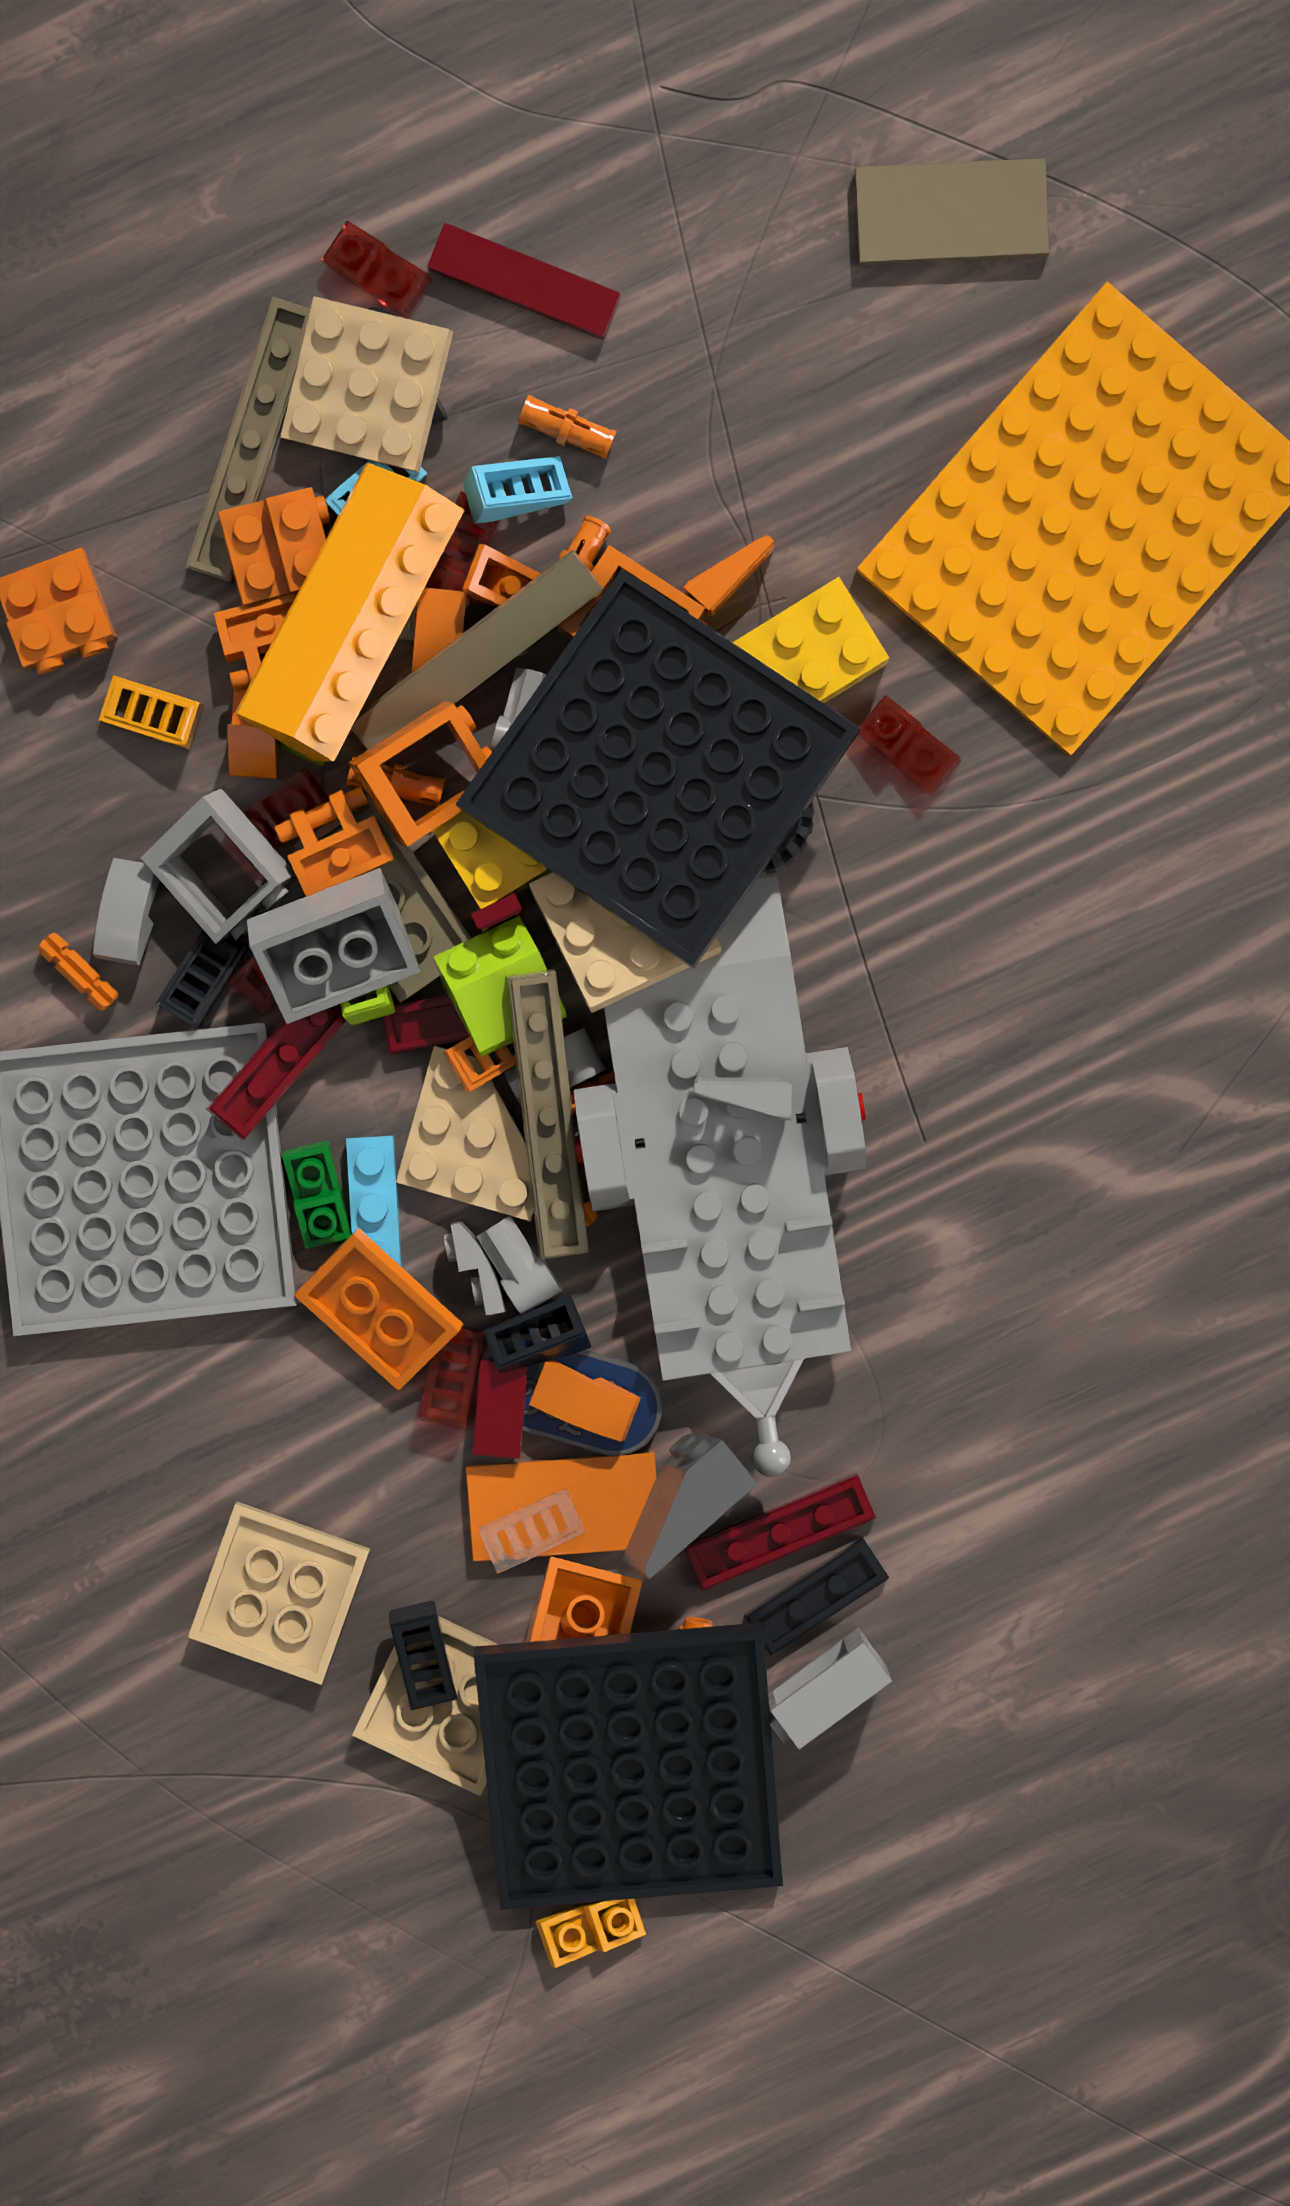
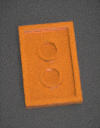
(378, 1309)

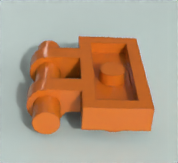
(249, 632)
(341, 856)

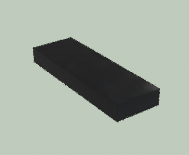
(818, 1595)

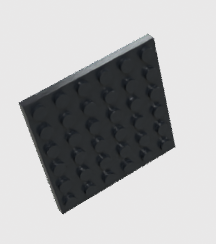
(658, 768)
(629, 1765)

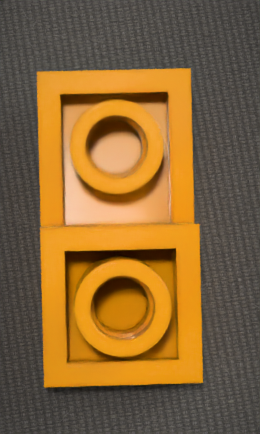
(588, 1929)

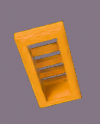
(187, 725)

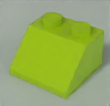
(477, 982)

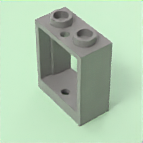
(189, 889)
(827, 1689)

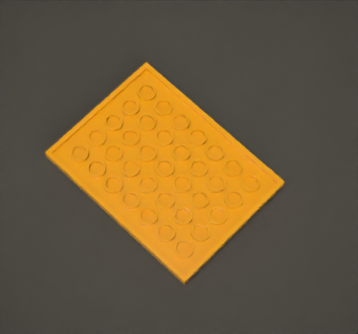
(1086, 519)

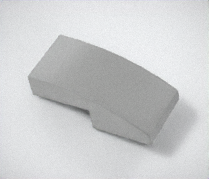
(123, 912)
(467, 1251)

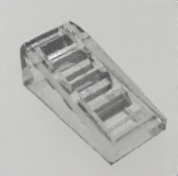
(494, 1547)

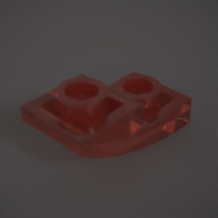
(376, 269)
(908, 745)
(294, 794)

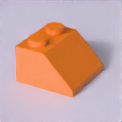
(582, 1603)

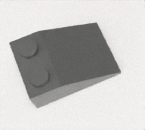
(687, 1497)

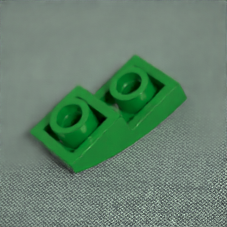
(317, 1194)

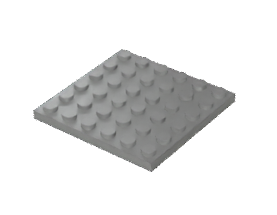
(133, 1194)

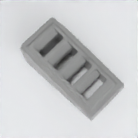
(759, 1095)

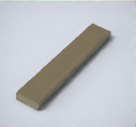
(252, 433)
(482, 648)
(547, 1114)

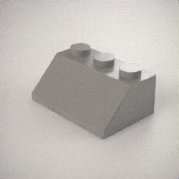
(332, 946)

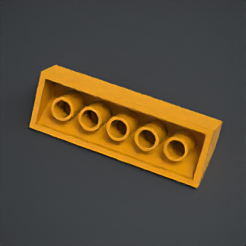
(349, 612)

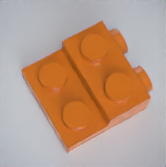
(274, 543)
(56, 612)

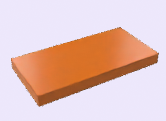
(603, 1488)

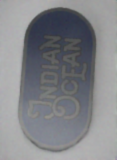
(593, 1366)

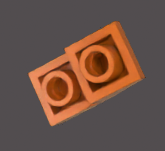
(437, 622)
(584, 1401)

